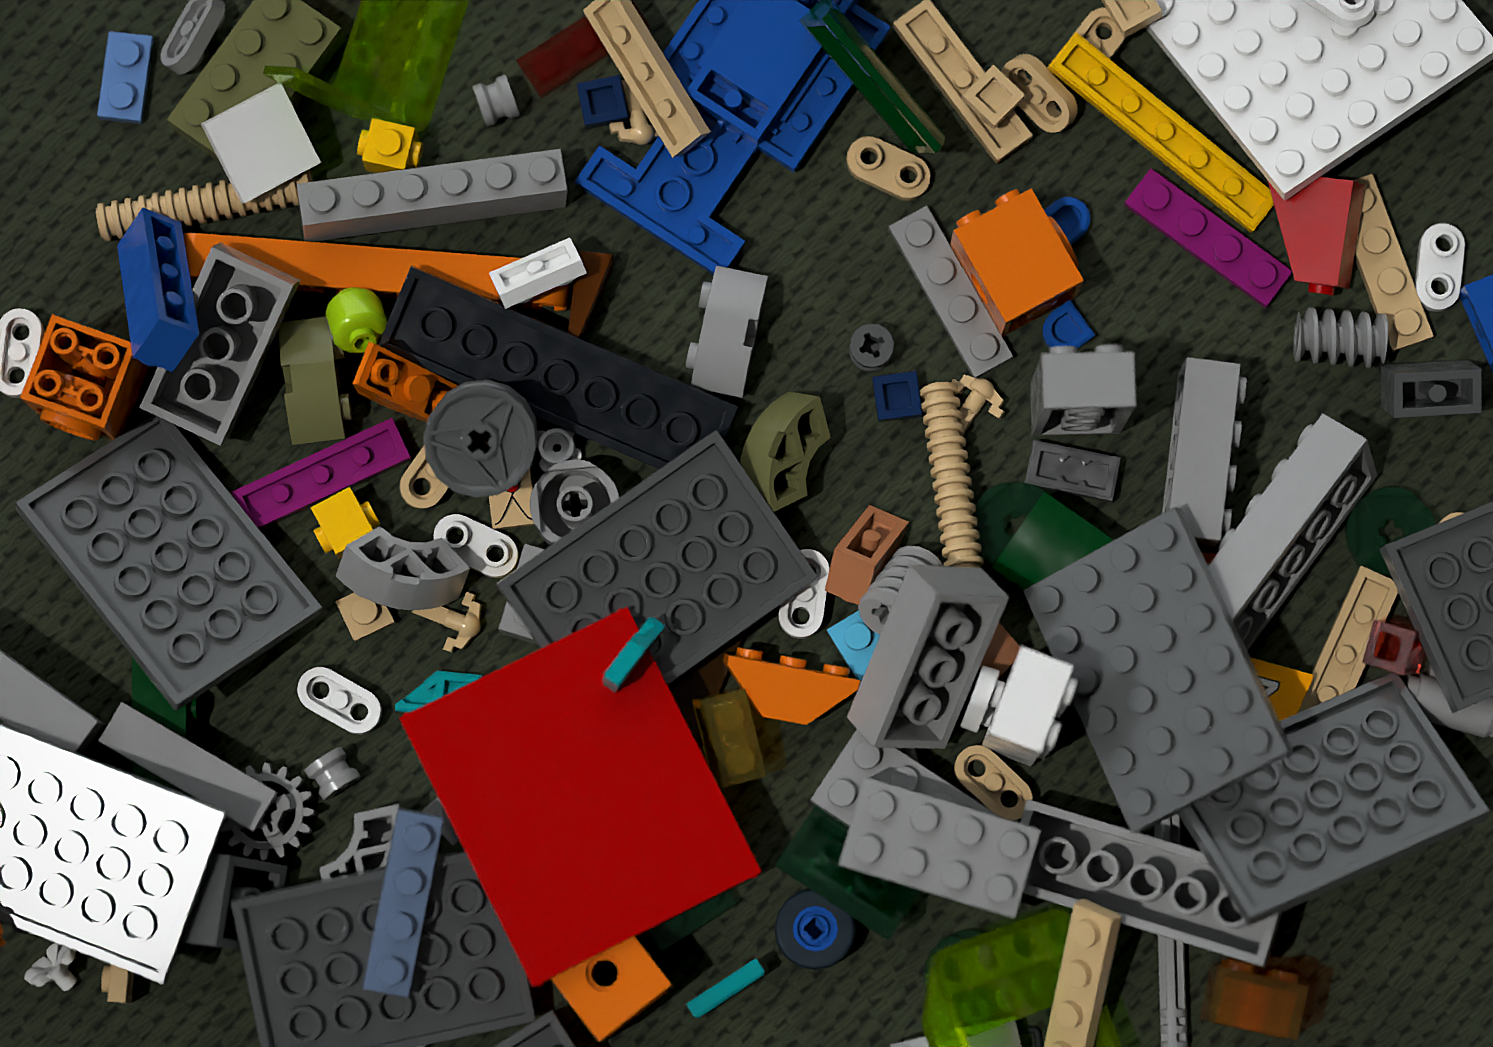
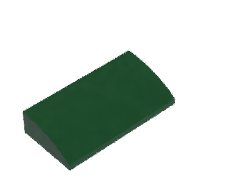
(873, 78)
(1047, 543)

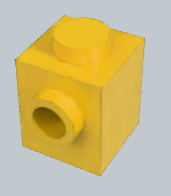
(389, 147)
(342, 521)

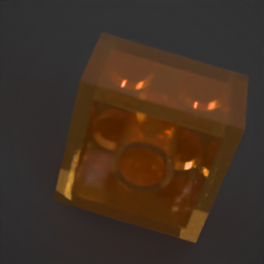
(1254, 1002)

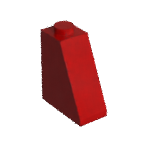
(1321, 232)

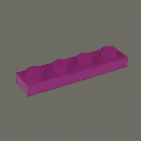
(1207, 238)
(323, 474)

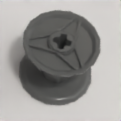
(481, 468)

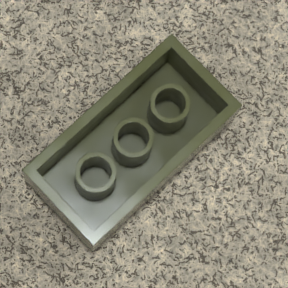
(266, 35)

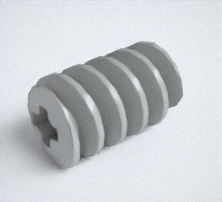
(1340, 337)
(881, 594)

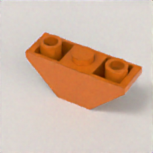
(399, 383)
(788, 688)

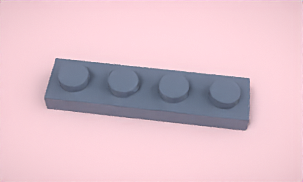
(402, 902)

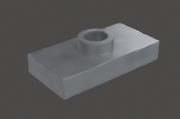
(1072, 471)

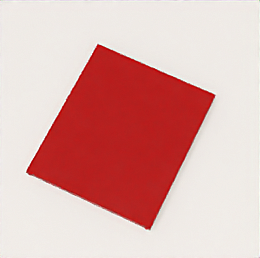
(578, 798)

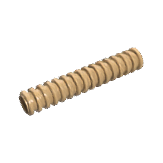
(195, 205)
(950, 475)

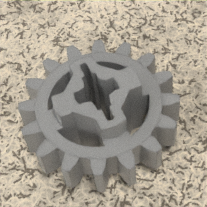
(285, 804)

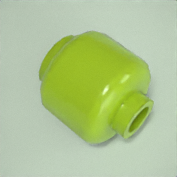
(355, 319)

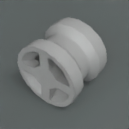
(496, 100)
(332, 773)

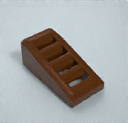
(588, 290)

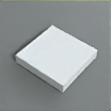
(260, 143)

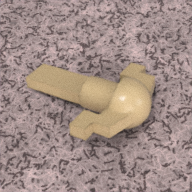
(641, 130)
(981, 391)
(467, 625)

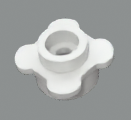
(554, 436)

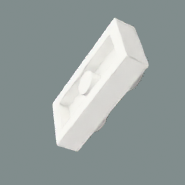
(537, 273)

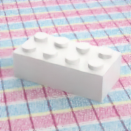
(1031, 698)

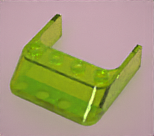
(389, 63)
(999, 981)

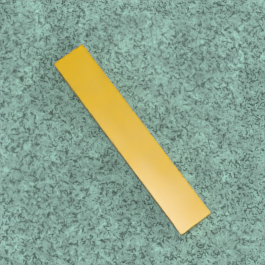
(1162, 132)

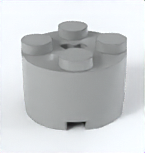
(556, 489)

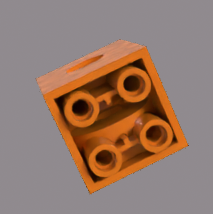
(1017, 260)
(84, 381)
(612, 1007)

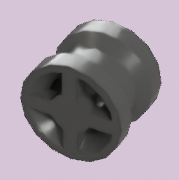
(873, 355)

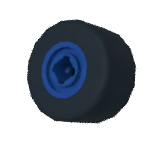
(806, 939)

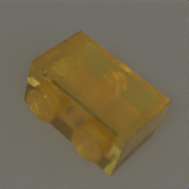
(729, 737)

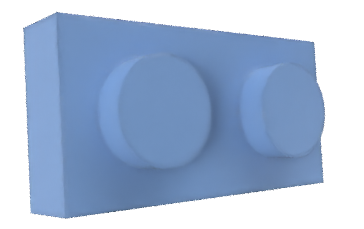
(125, 77)

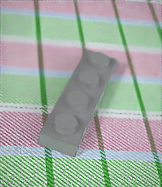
(950, 292)

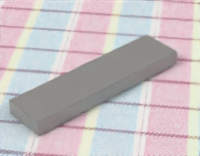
(187, 766)

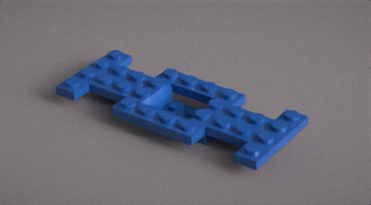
(738, 71)

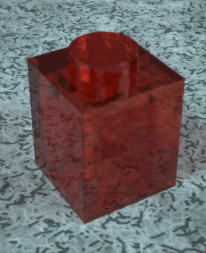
(1394, 647)

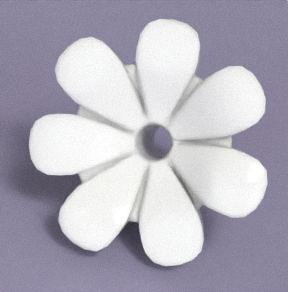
(53, 968)

